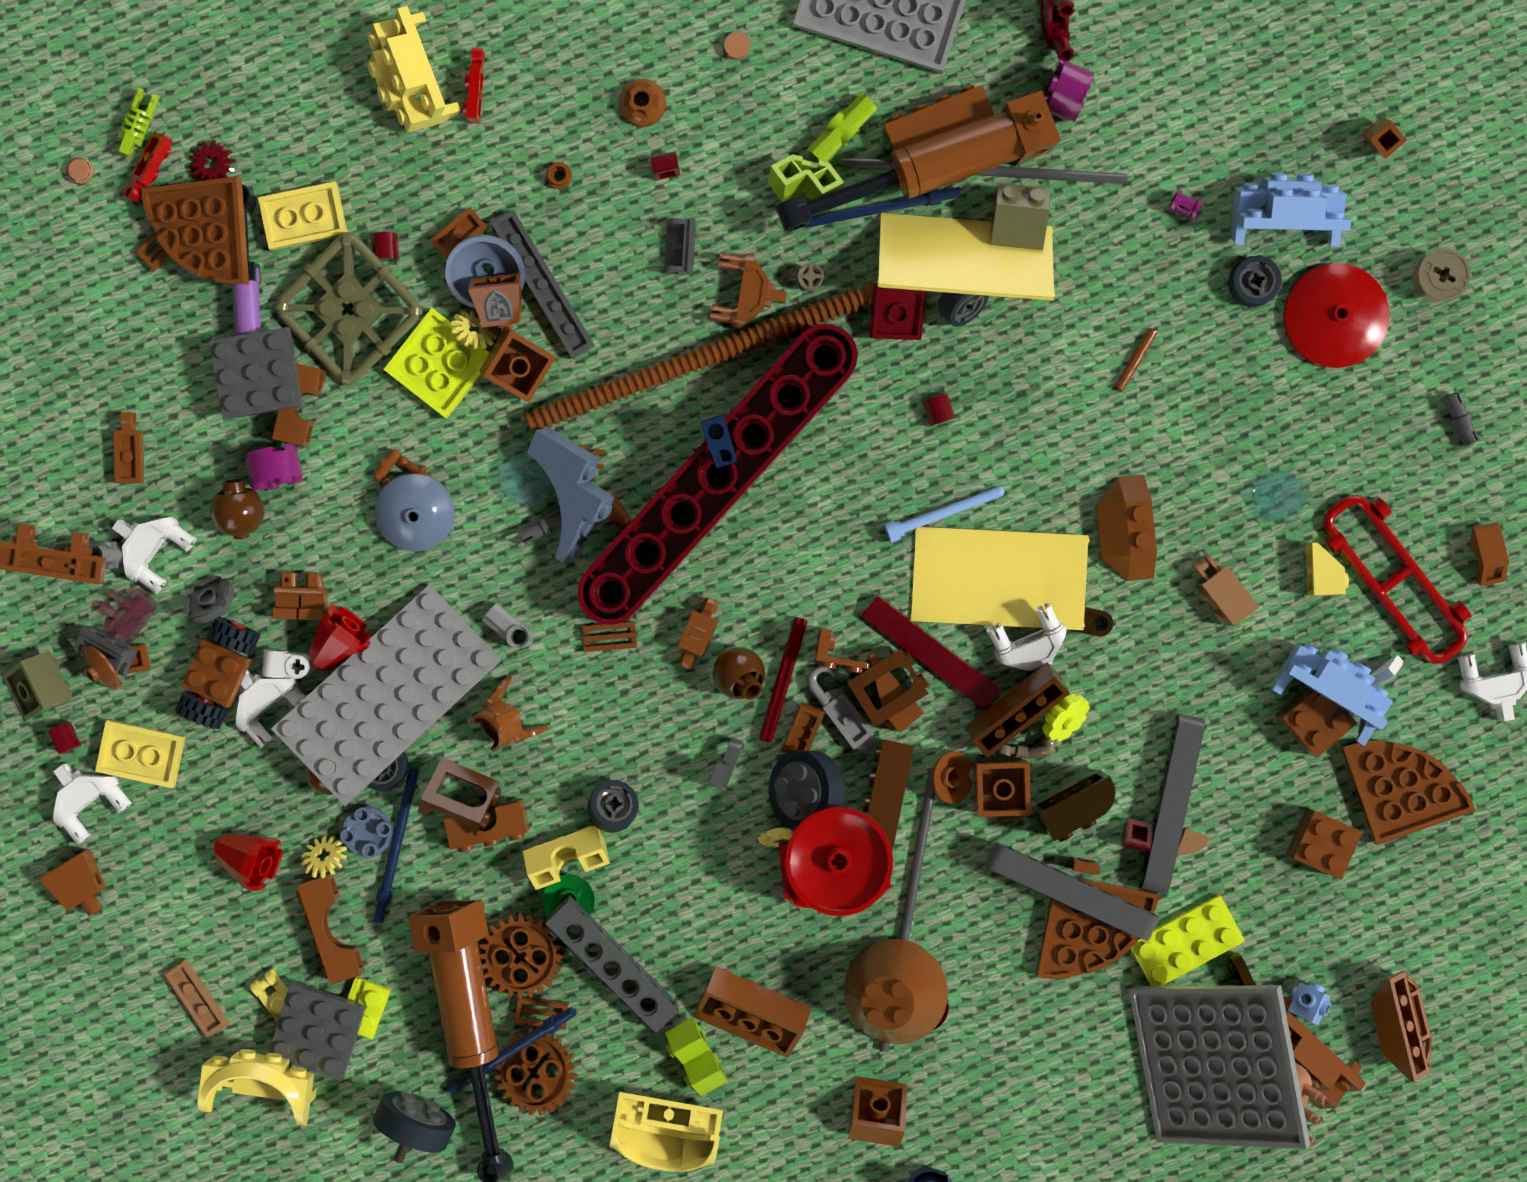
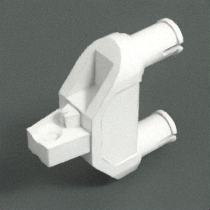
(143, 542)
(1033, 650)
(1498, 689)
(257, 697)
(78, 792)

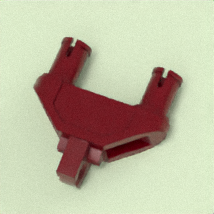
(1055, 26)

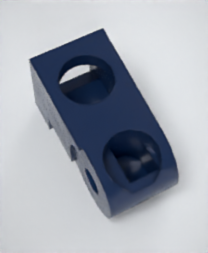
(718, 441)

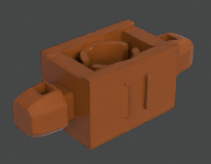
(698, 633)

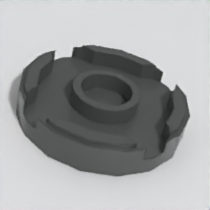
(209, 599)

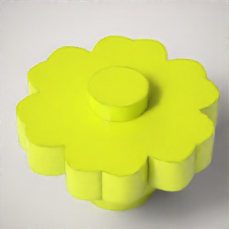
(1065, 717)

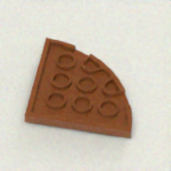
(202, 227)
(1402, 789)
(1083, 944)

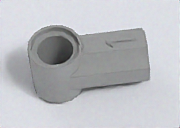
(506, 626)

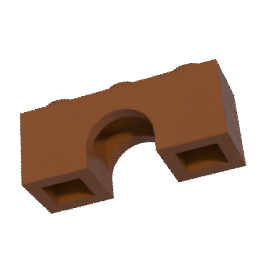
(289, 425)
(510, 823)

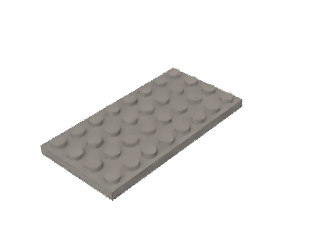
(386, 695)

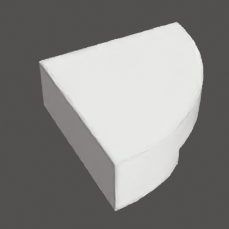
(1387, 670)

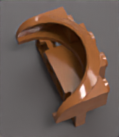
(1326, 1070)

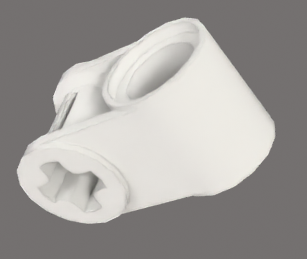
(283, 664)

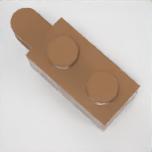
(1224, 592)

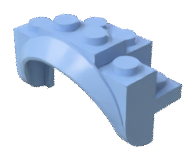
(1289, 205)
(1339, 682)

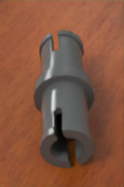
(1461, 419)
(541, 528)

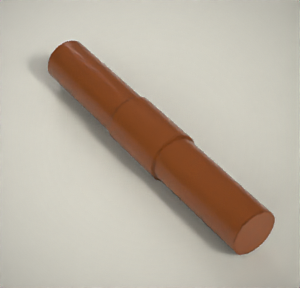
(1136, 359)

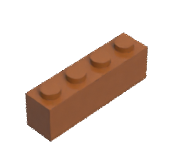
(938, 118)

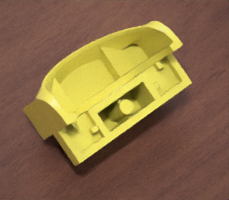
(405, 71)
(258, 1076)
(665, 1133)

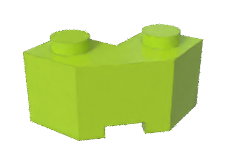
(796, 176)
(700, 1063)

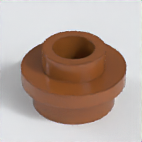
(555, 167)

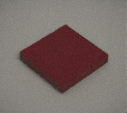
(897, 313)

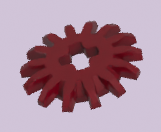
(213, 152)

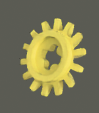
(473, 338)
(776, 837)
(332, 848)

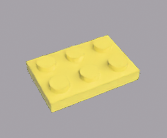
(302, 216)
(140, 753)

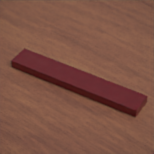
(931, 652)

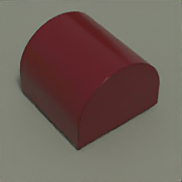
(665, 166)
(385, 246)
(938, 409)
(64, 738)
(1137, 835)

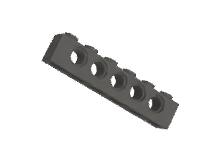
(651, 1016)

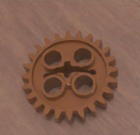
(504, 971)
(553, 1085)

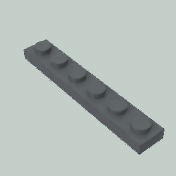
(544, 286)

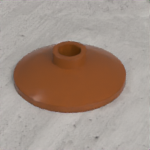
(99, 668)
(958, 784)

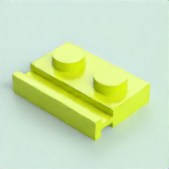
(375, 998)

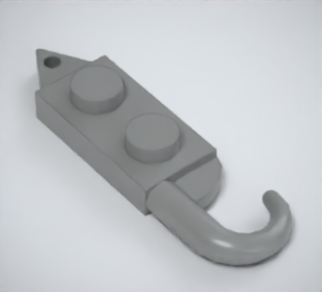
(842, 712)

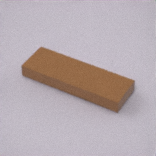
(196, 998)

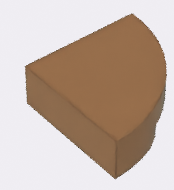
(1192, 842)

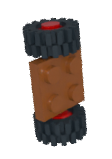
(216, 672)

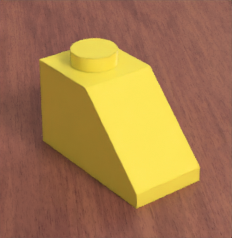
(1324, 572)

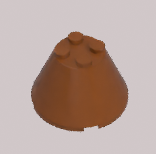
(896, 991)

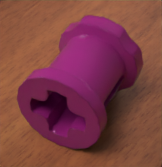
(1185, 205)

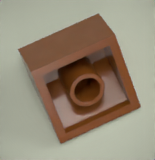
(878, 1112)

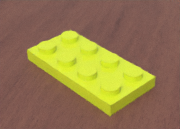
(1187, 942)

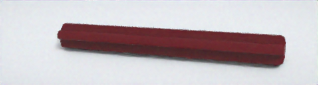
(783, 679)

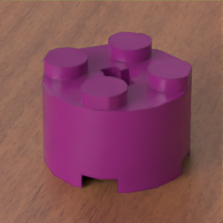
(1068, 90)
(272, 467)

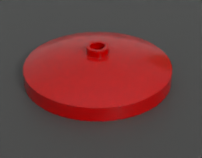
(1313, 320)
(845, 886)

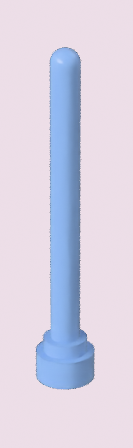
(897, 529)

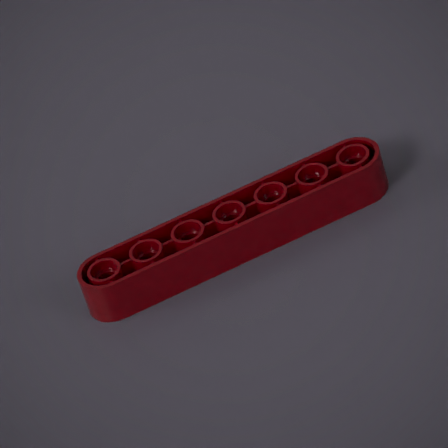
(690, 481)

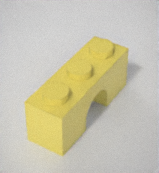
(545, 860)

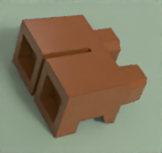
(300, 602)

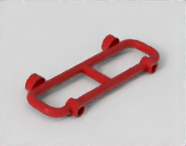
(1454, 614)

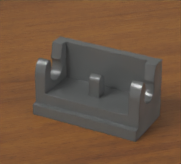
(680, 246)
(116, 651)

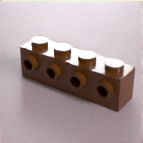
(1017, 709)
(889, 785)

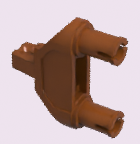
(754, 293)

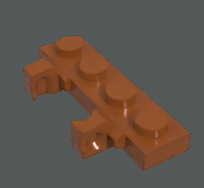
(73, 563)

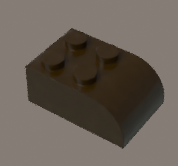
(1076, 806)

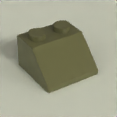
(1020, 216)
(37, 685)

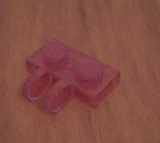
(132, 617)

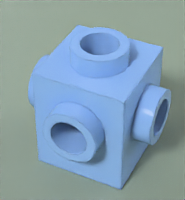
(1309, 1010)

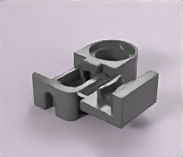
(723, 771)

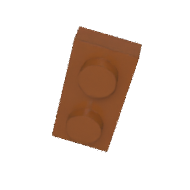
(464, 226)

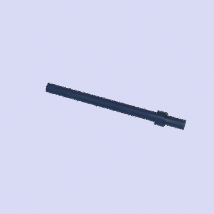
(933, 197)
(384, 894)
(549, 1026)

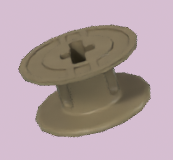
(1453, 270)

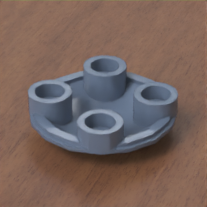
(366, 831)

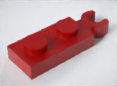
(474, 84)
(148, 165)

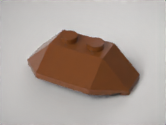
(1127, 528)
(1403, 1025)

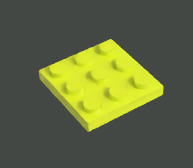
(437, 364)

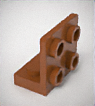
(826, 643)

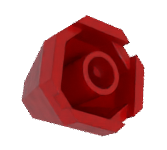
(337, 638)
(249, 858)

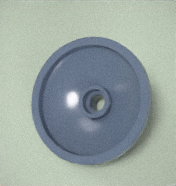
(467, 263)
(419, 495)

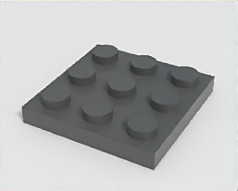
(256, 373)
(317, 1030)

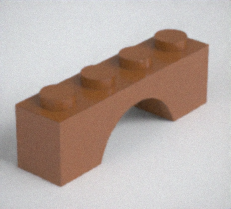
(338, 959)

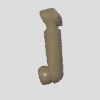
(1046, 750)

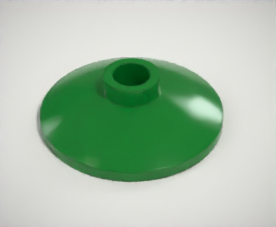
(569, 884)

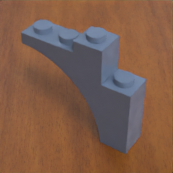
(579, 499)

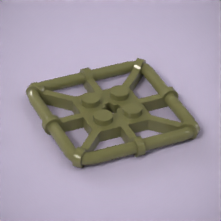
(348, 291)

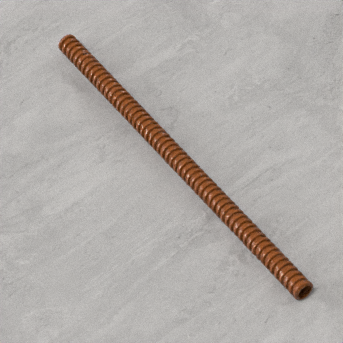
(700, 358)

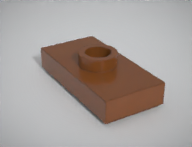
(803, 728)

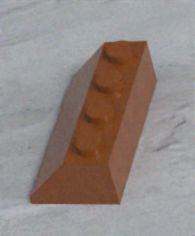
(752, 1012)

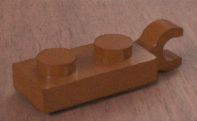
(128, 451)

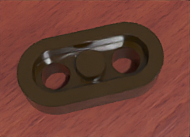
(1090, 616)
(1239, 969)

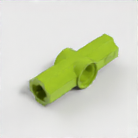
(842, 128)

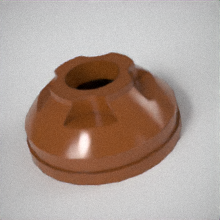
(647, 114)

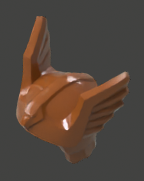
(502, 720)

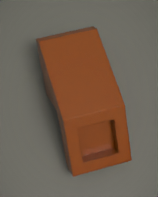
(1490, 549)

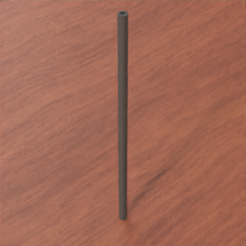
(1004, 171)
(916, 869)

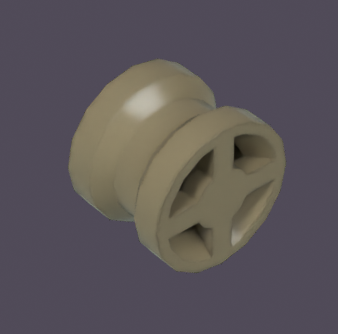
(810, 273)

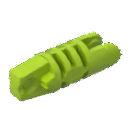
(136, 123)

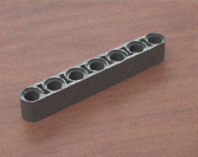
(1173, 803)
(1071, 891)

